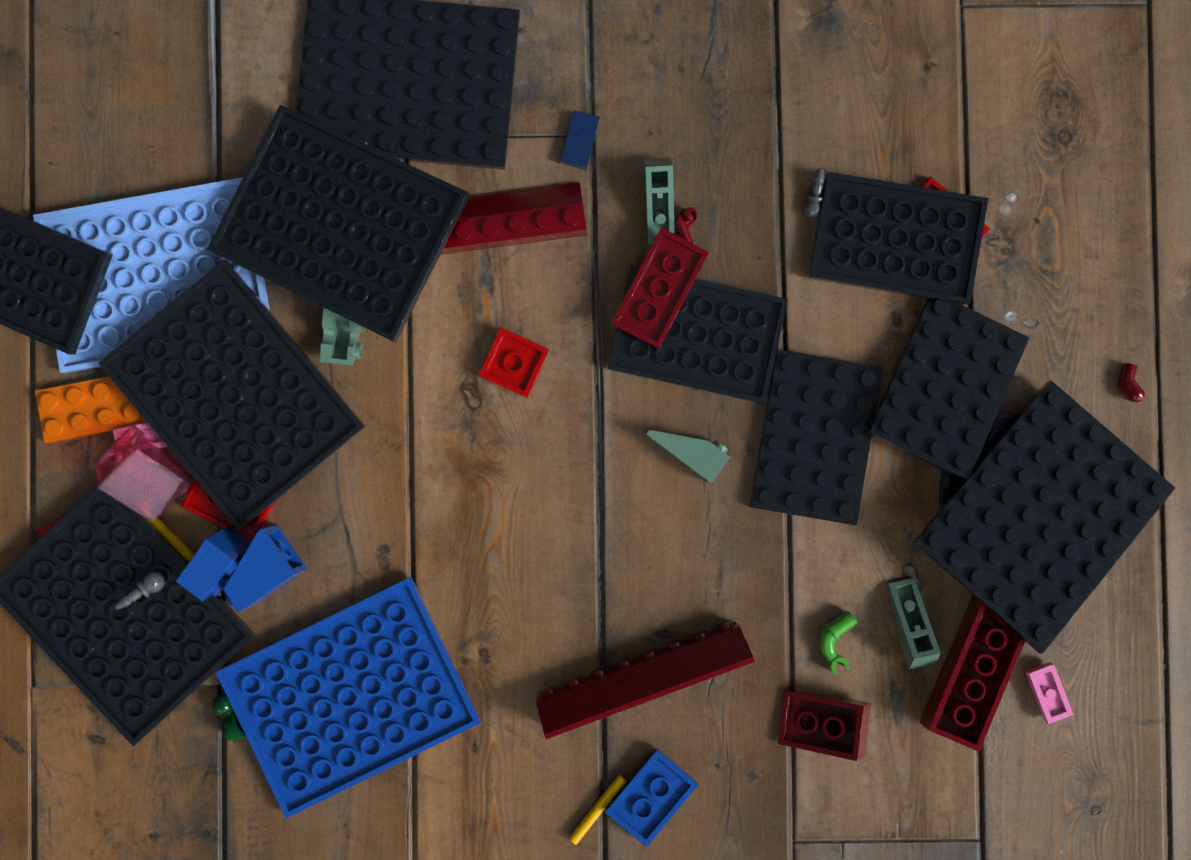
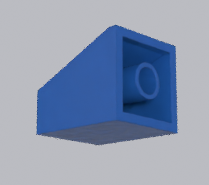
(263, 569)

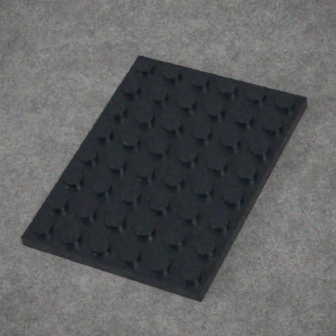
(412, 77)
(338, 222)
(232, 394)
(1044, 516)
(128, 659)

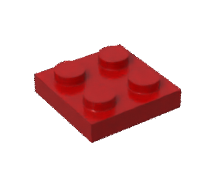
(514, 362)

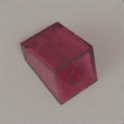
(140, 474)

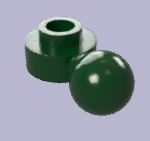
(231, 726)

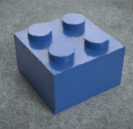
(214, 563)

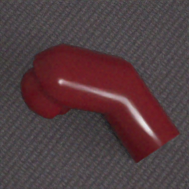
(684, 222)
(1128, 385)

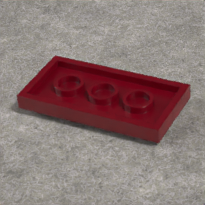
(660, 288)

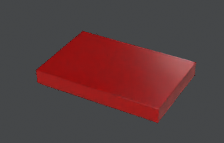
(202, 505)

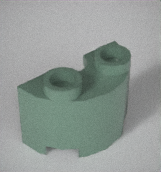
(340, 339)

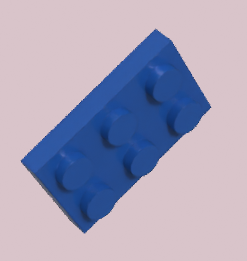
(651, 797)

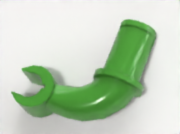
(830, 634)

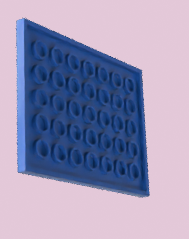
(348, 697)

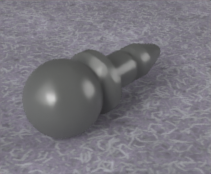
(813, 206)
(151, 583)

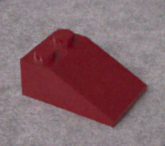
(825, 724)

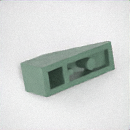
(658, 196)
(697, 454)
(913, 624)

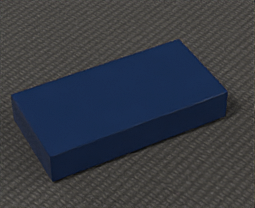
(580, 140)

